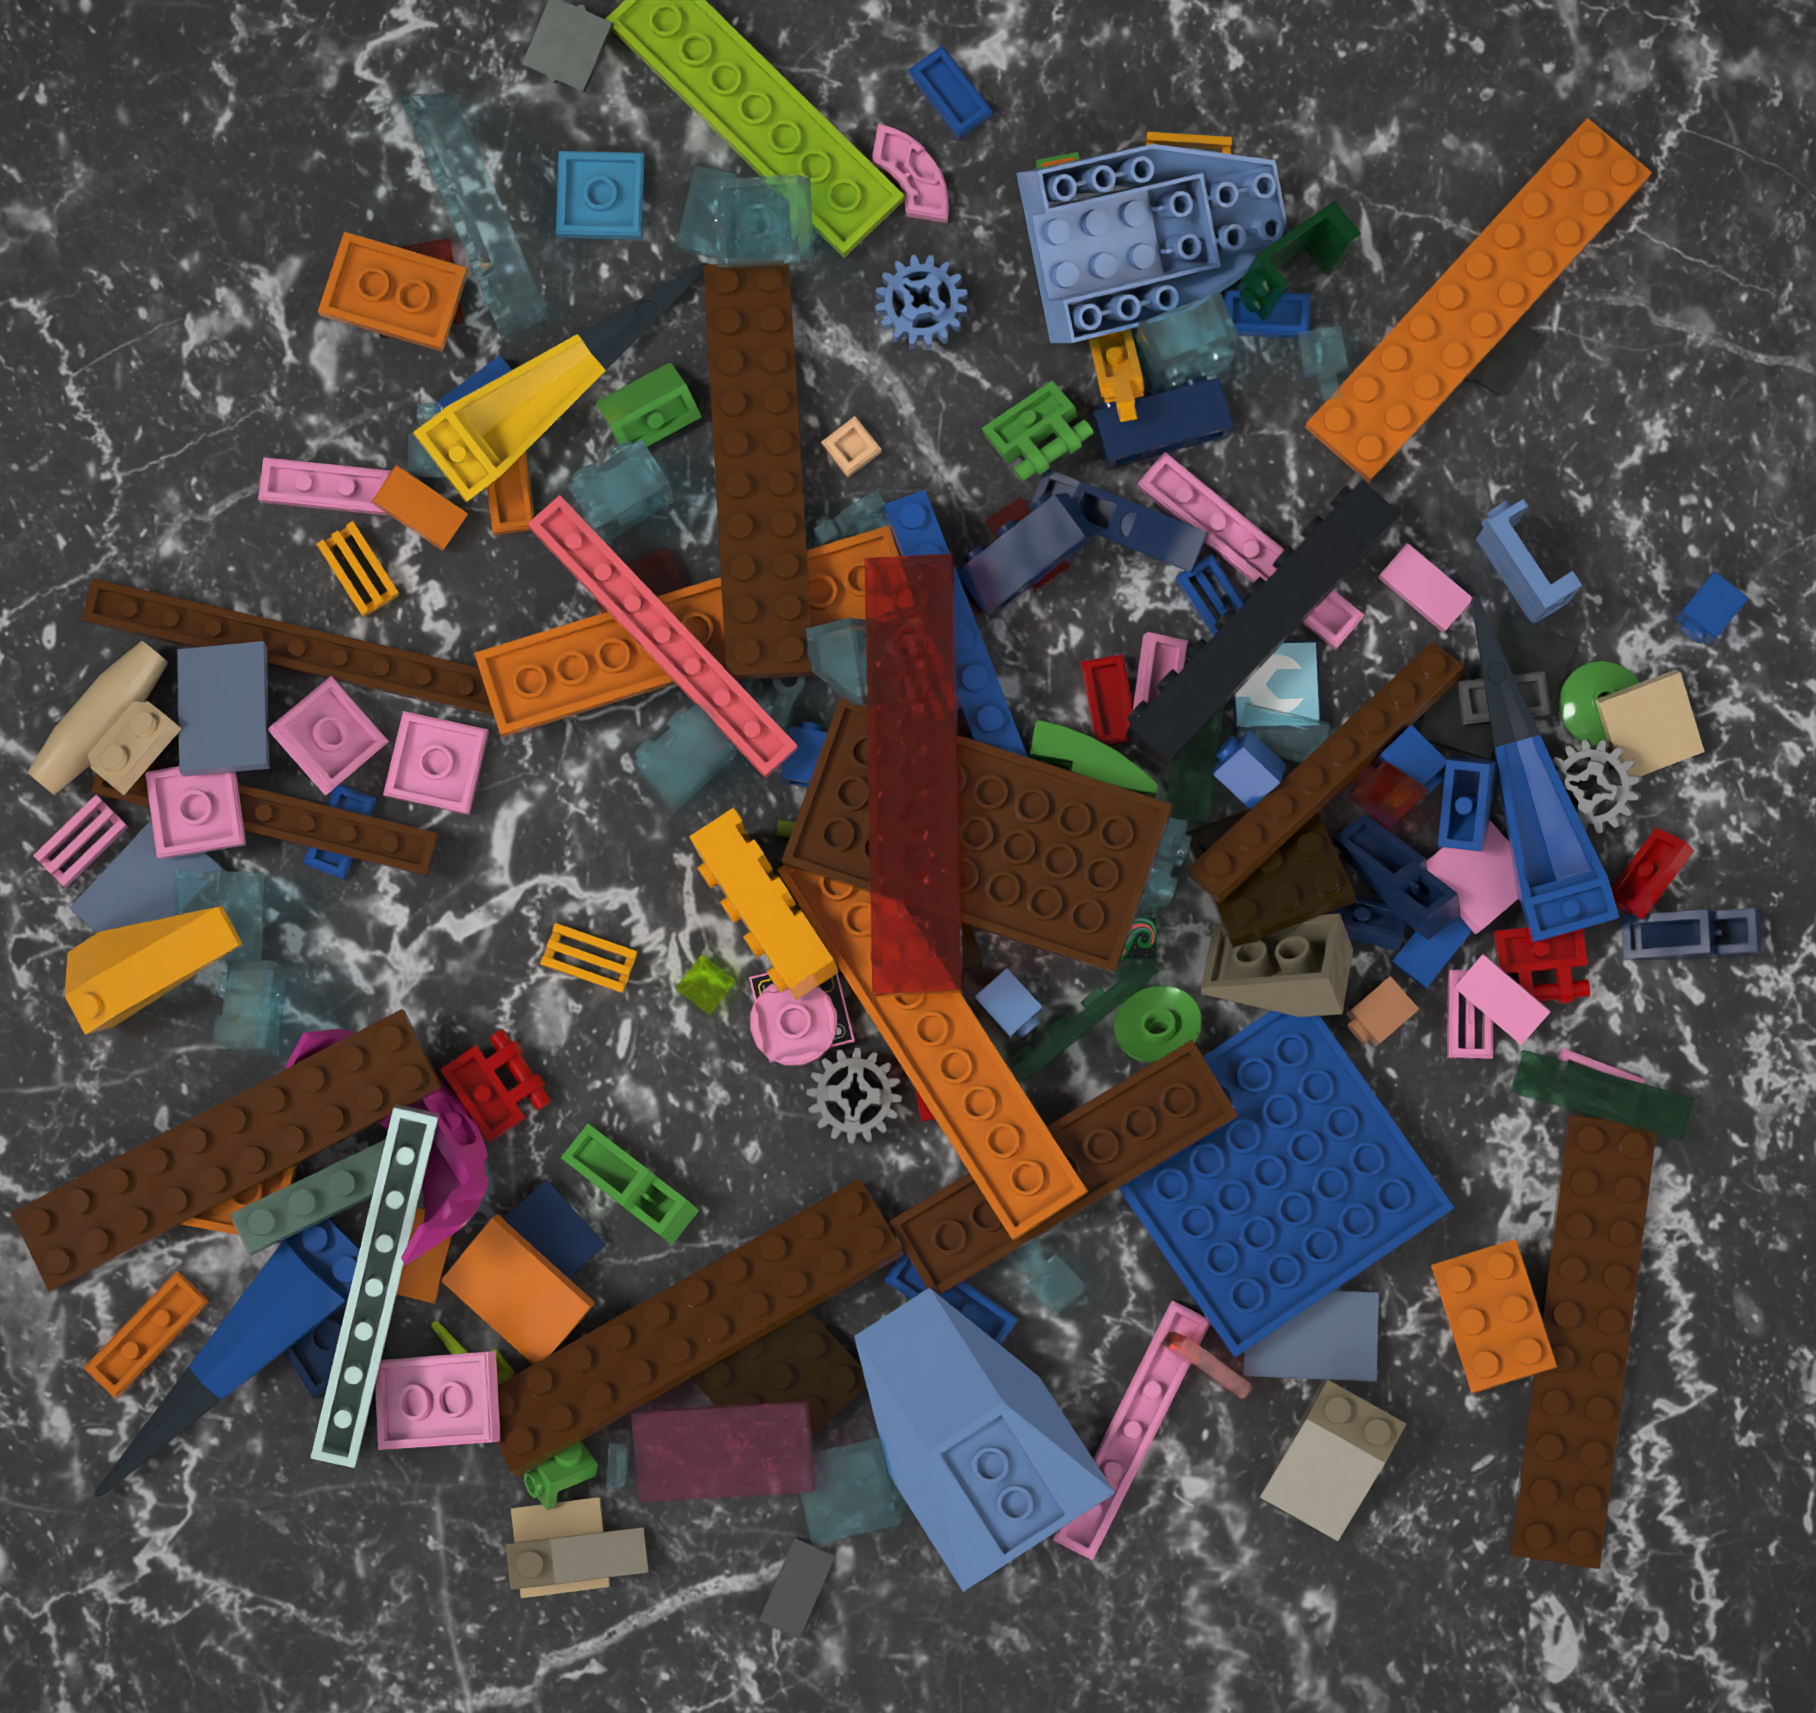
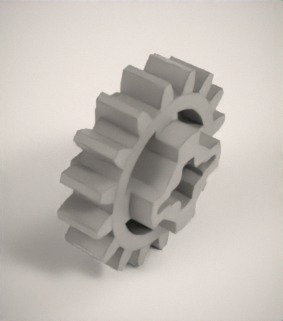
(1598, 766)
(833, 1095)

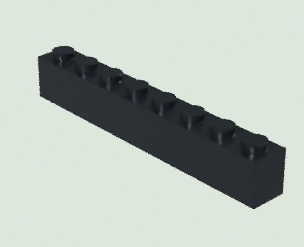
(1262, 624)

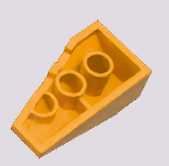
(140, 962)

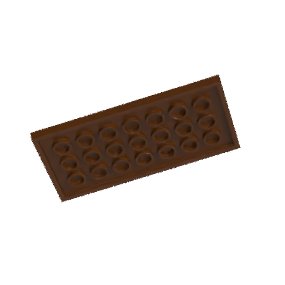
(1039, 846)

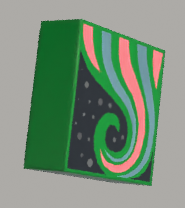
(1142, 940)

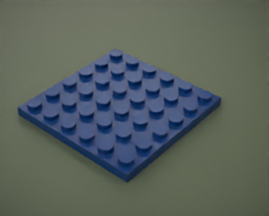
(1288, 1191)

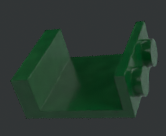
(1325, 236)

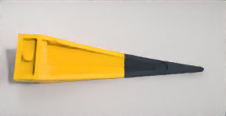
(499, 422)

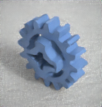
(930, 287)

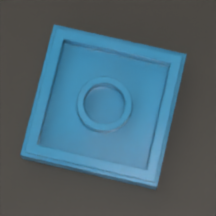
(600, 195)

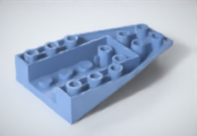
(1144, 232)
(972, 1438)

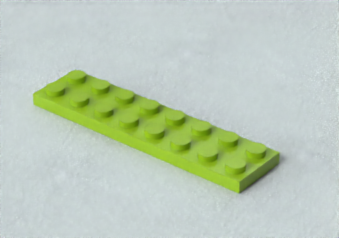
(758, 113)

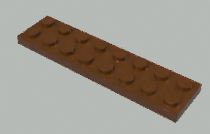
(1106, 1144)

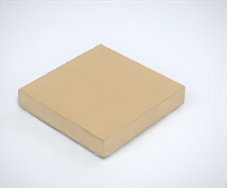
(1651, 723)
(565, 1519)

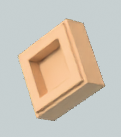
(851, 447)

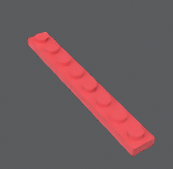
(662, 636)

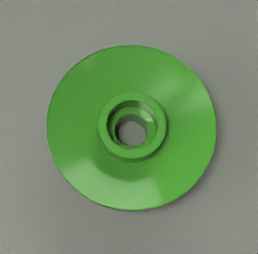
(1579, 694)
(1155, 1010)

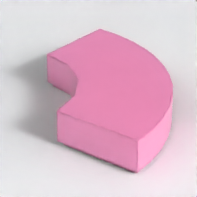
(914, 173)

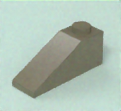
(576, 1558)

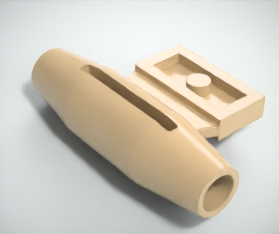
(109, 727)

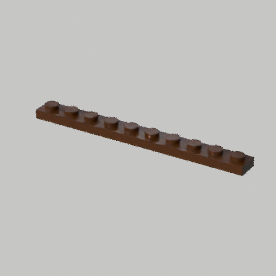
(288, 646)

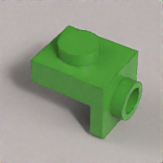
(559, 1473)

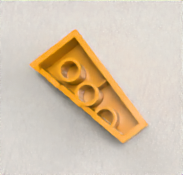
(763, 905)

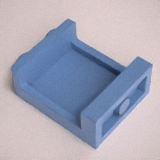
(1518, 567)

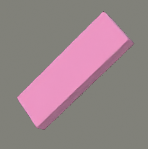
(321, 485)

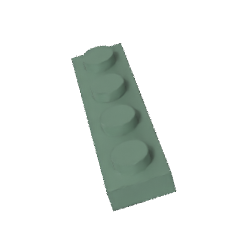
(308, 1200)

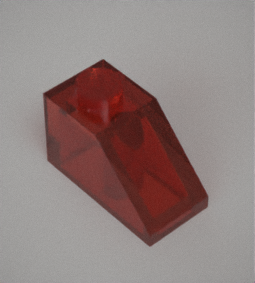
(1386, 794)

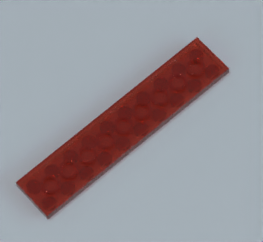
(913, 775)

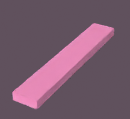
(1237, 540)
(1134, 1427)

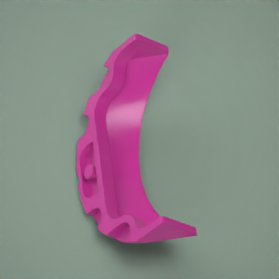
(456, 1164)

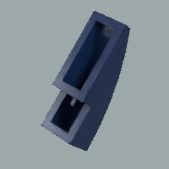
(1398, 876)
(1693, 934)

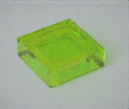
(705, 985)

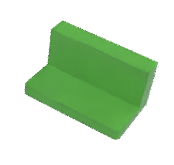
(649, 407)

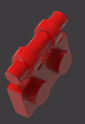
(1521, 956)
(484, 1093)

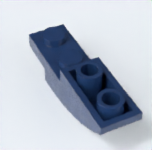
(1129, 522)

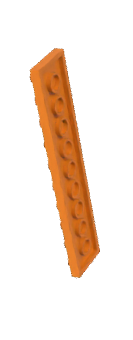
(1478, 300)
(601, 664)
(950, 1067)

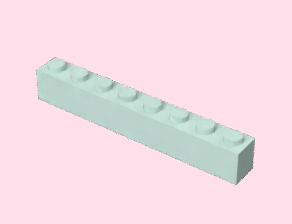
(374, 1286)

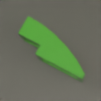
(1088, 757)
(630, 1184)

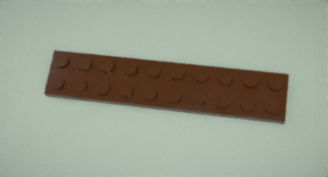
(758, 471)
(226, 1150)
(692, 1326)
(1589, 1326)

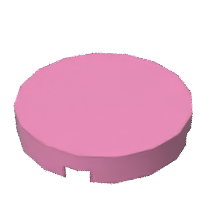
(789, 1035)

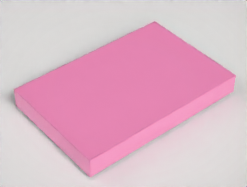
(437, 1401)

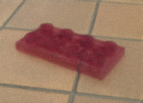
(723, 1451)

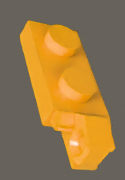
(1118, 371)

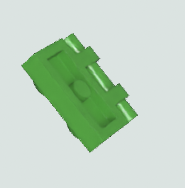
(1030, 423)

